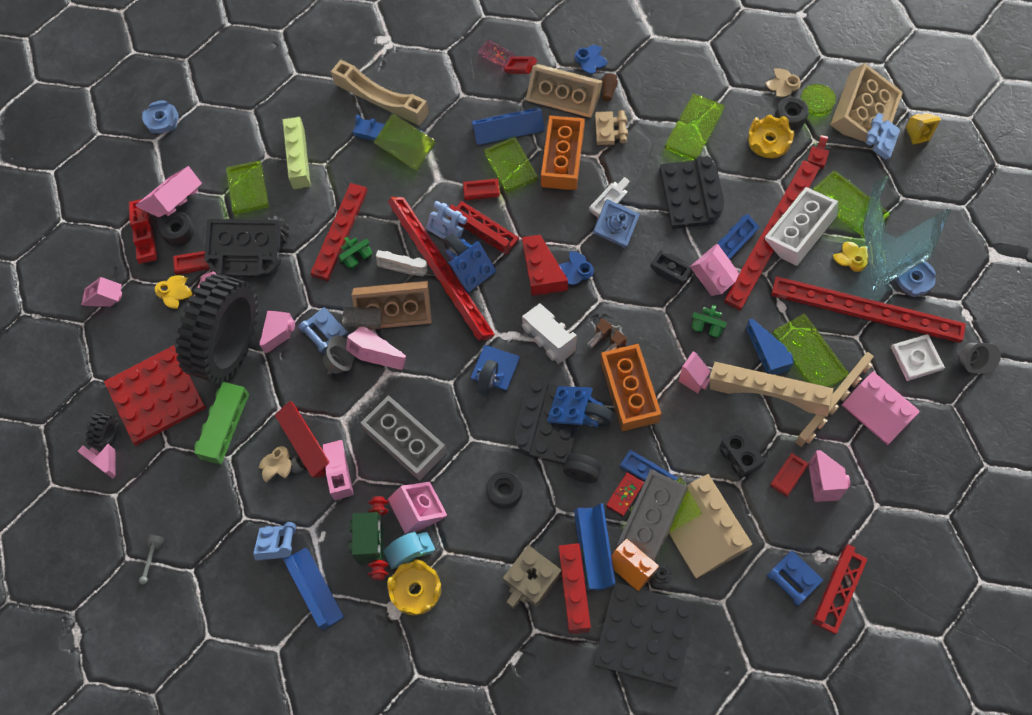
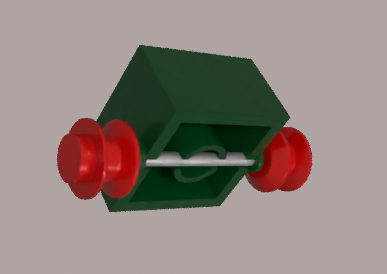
(368, 538)

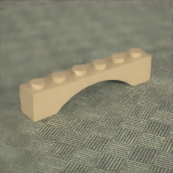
(406, 106)
(808, 396)

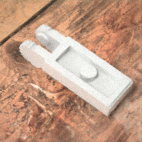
(401, 263)

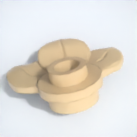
(783, 83)
(275, 463)

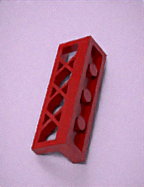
(483, 230)
(835, 584)

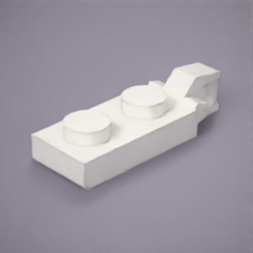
(614, 192)

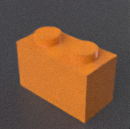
(633, 564)

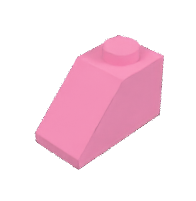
(102, 293)
(276, 330)
(695, 373)

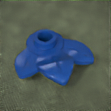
(590, 58)
(573, 268)

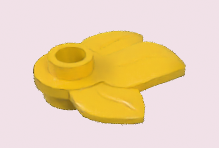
(852, 256)
(176, 291)

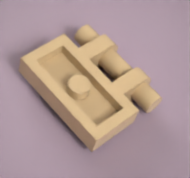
(605, 127)

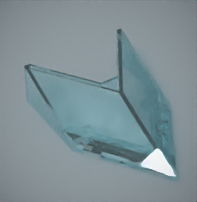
(894, 255)

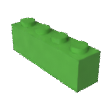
(221, 423)

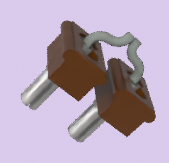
(604, 330)

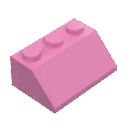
(171, 193)
(880, 408)

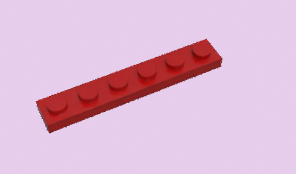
(339, 230)

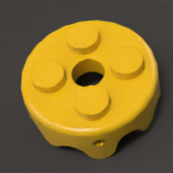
(776, 128)
(407, 575)

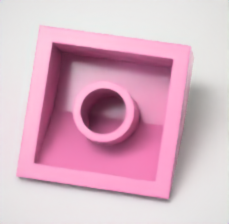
(715, 271)
(827, 478)
(416, 506)

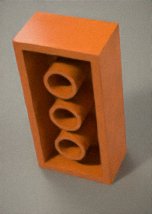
(562, 153)
(630, 387)

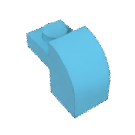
(407, 548)

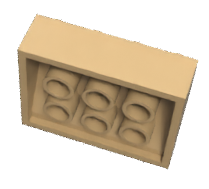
(862, 99)
(713, 535)

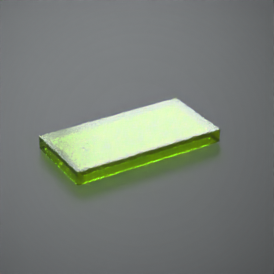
(694, 126)
(851, 200)
(810, 352)

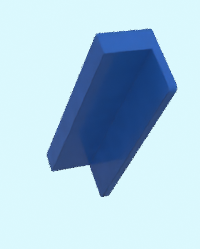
(508, 125)
(594, 548)
(313, 588)

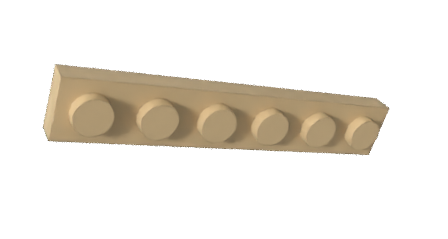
(840, 394)

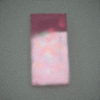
(495, 53)

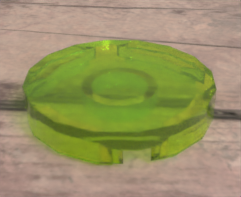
(819, 99)

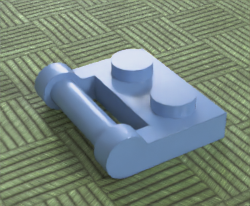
(326, 325)
(268, 542)

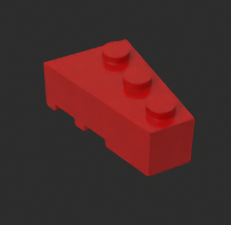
(542, 268)

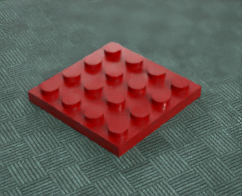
(154, 395)

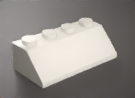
(802, 225)

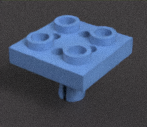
(619, 217)

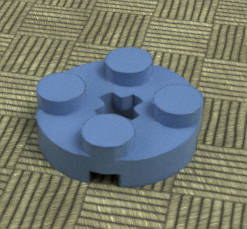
(162, 125)
(920, 286)

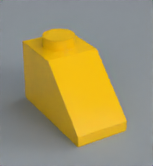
(922, 127)

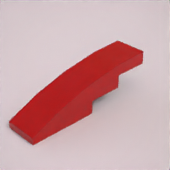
(142, 233)

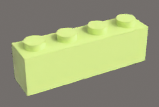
(296, 153)

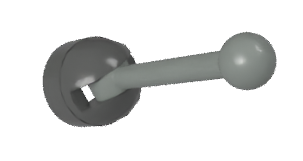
(153, 543)

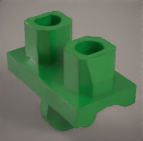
(348, 256)
(716, 325)

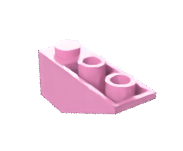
(371, 348)
(337, 470)

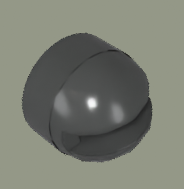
(297, 465)

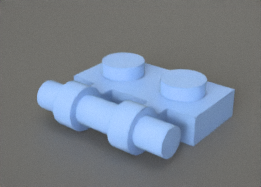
(886, 139)
(441, 226)

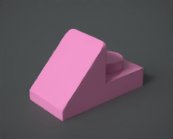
(104, 460)

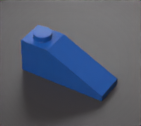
(770, 350)

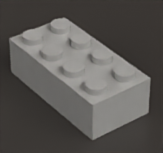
(404, 438)

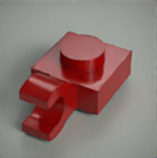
(818, 154)

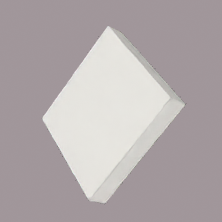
(917, 357)

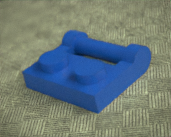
(799, 573)

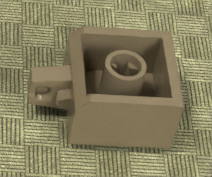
(531, 590)

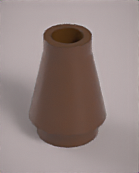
(608, 86)

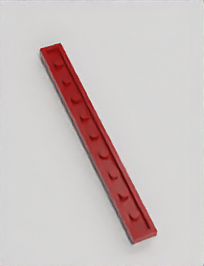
(763, 251)
(441, 269)
(868, 309)

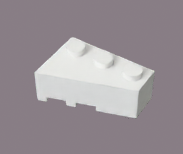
(549, 333)

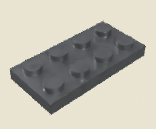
(654, 513)

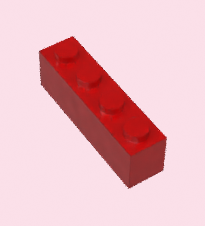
(574, 589)

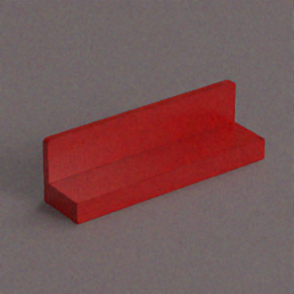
(302, 440)

